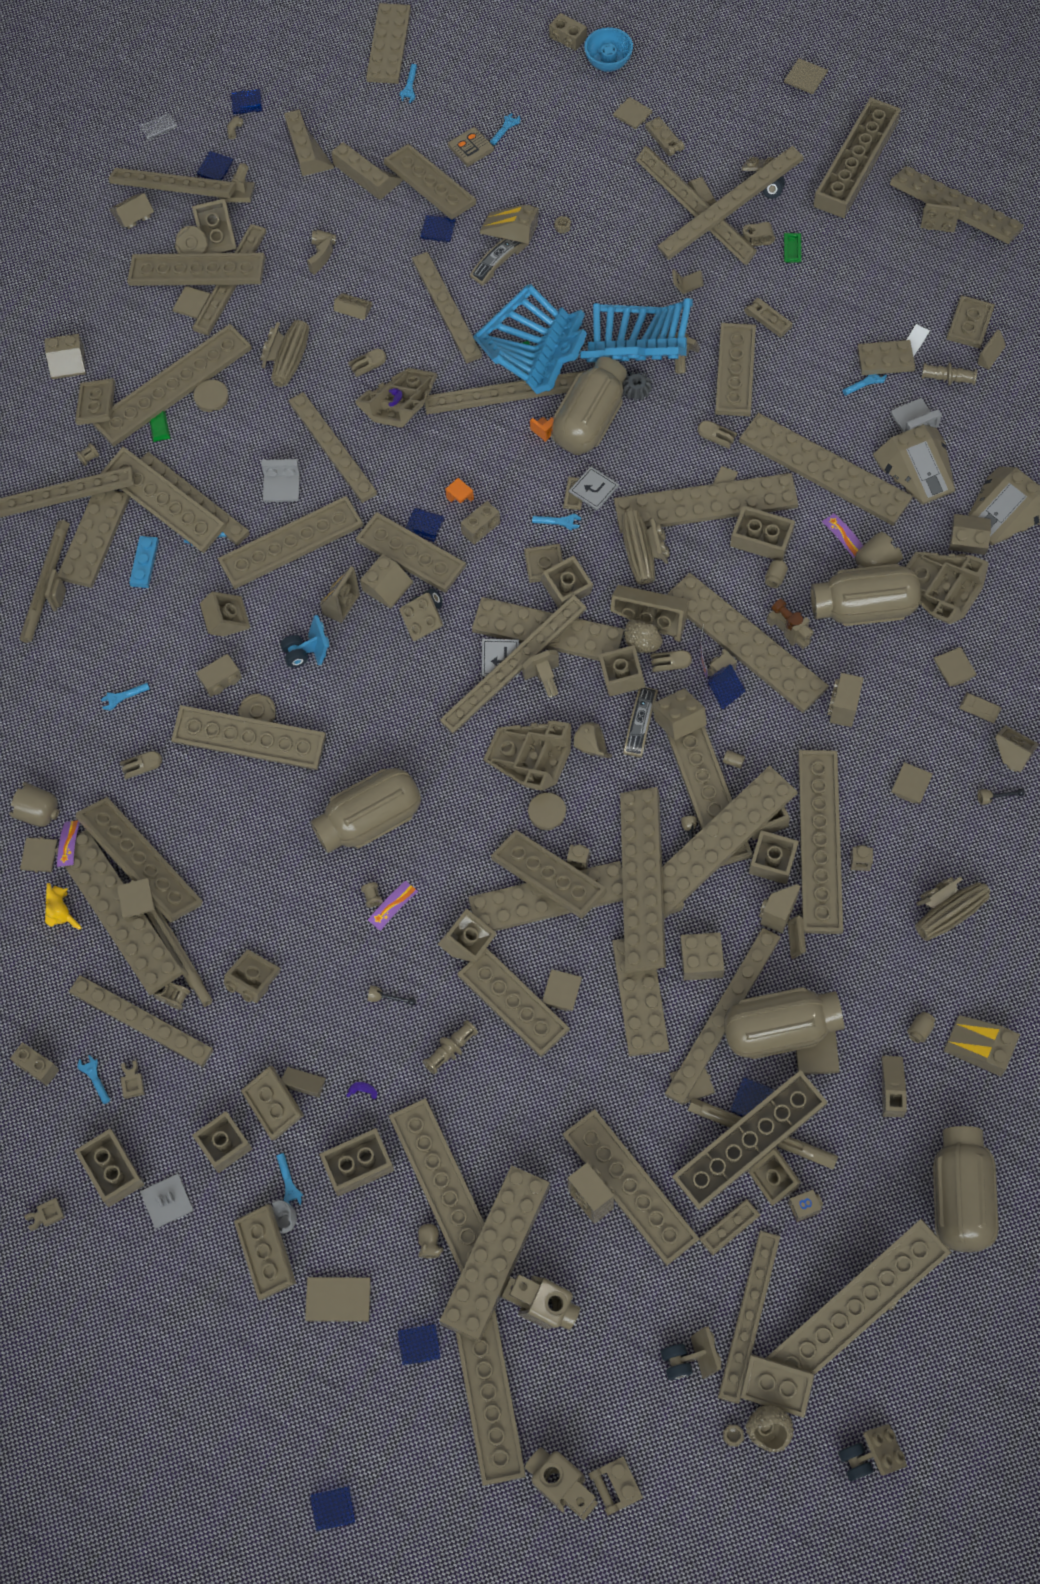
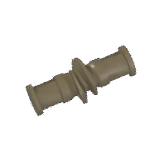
(949, 373)
(450, 1046)

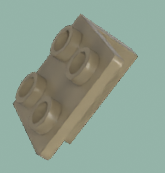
(939, 217)

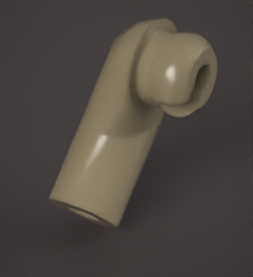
(236, 121)

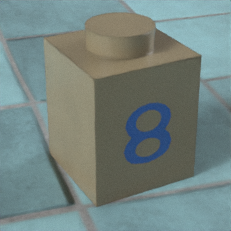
(805, 1205)

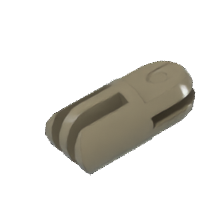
(367, 362)
(716, 433)
(670, 660)
(141, 764)

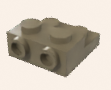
(250, 976)

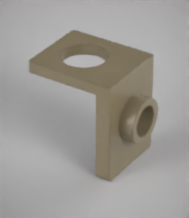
(688, 282)

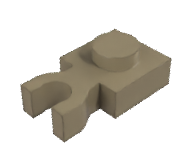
(133, 1083)
(47, 1214)

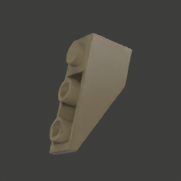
(893, 1087)

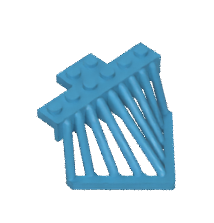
(646, 347)
(541, 361)

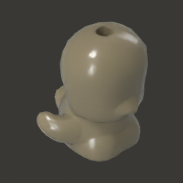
(428, 1238)

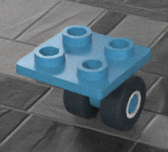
(297, 650)

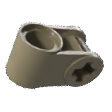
(759, 234)
(173, 995)

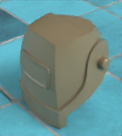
(591, 740)

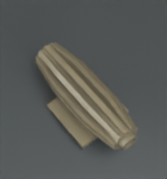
(285, 351)
(643, 545)
(949, 906)

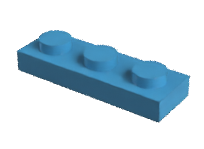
(144, 562)

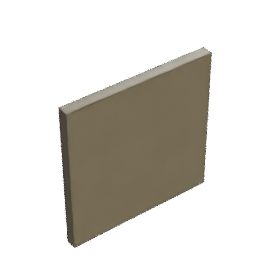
(805, 76)

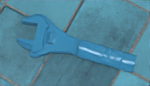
(408, 90)
(509, 122)
(870, 379)
(563, 521)
(115, 699)
(90, 1070)
(290, 1190)

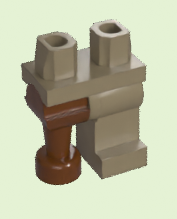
(792, 624)

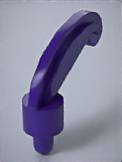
(397, 396)
(363, 1087)

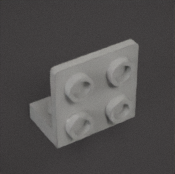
(915, 414)
(281, 480)

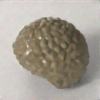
(643, 636)
(770, 1428)

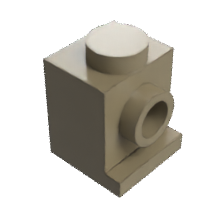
(722, 661)
(861, 854)
(580, 855)

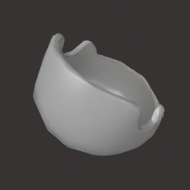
(285, 1215)

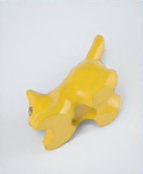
(56, 910)

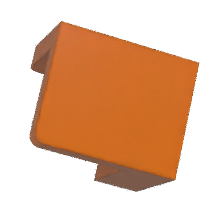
(542, 427)
(459, 491)

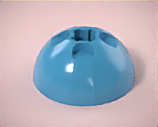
(608, 49)

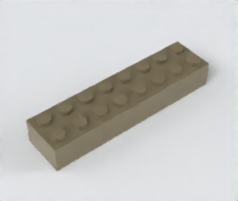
(857, 157)
(749, 1140)
(495, 1254)

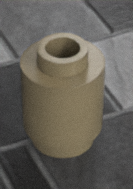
(776, 573)
(921, 1027)

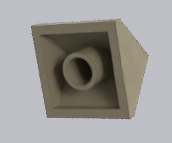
(774, 1177)

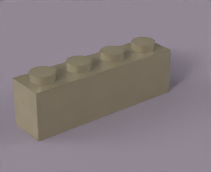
(307, 150)
(363, 172)
(658, 609)

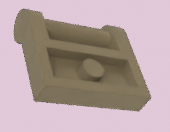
(622, 1482)

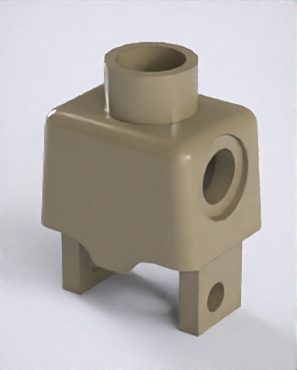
(534, 1300)
(569, 1487)

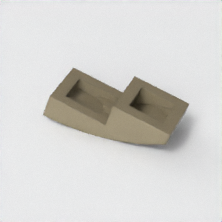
(323, 254)

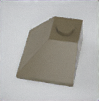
(1015, 748)
(467, 937)

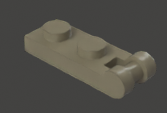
(664, 136)
(768, 317)

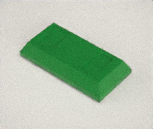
(792, 247)
(159, 427)

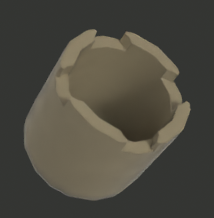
(878, 552)
(34, 805)

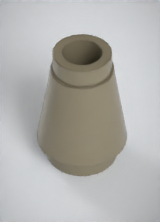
(320, 236)

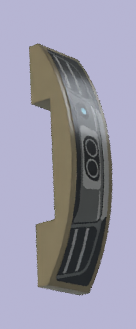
(494, 258)
(640, 722)

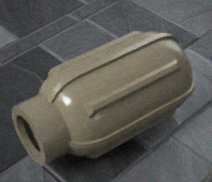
(589, 407)
(867, 595)
(367, 810)
(781, 1022)
(965, 1191)

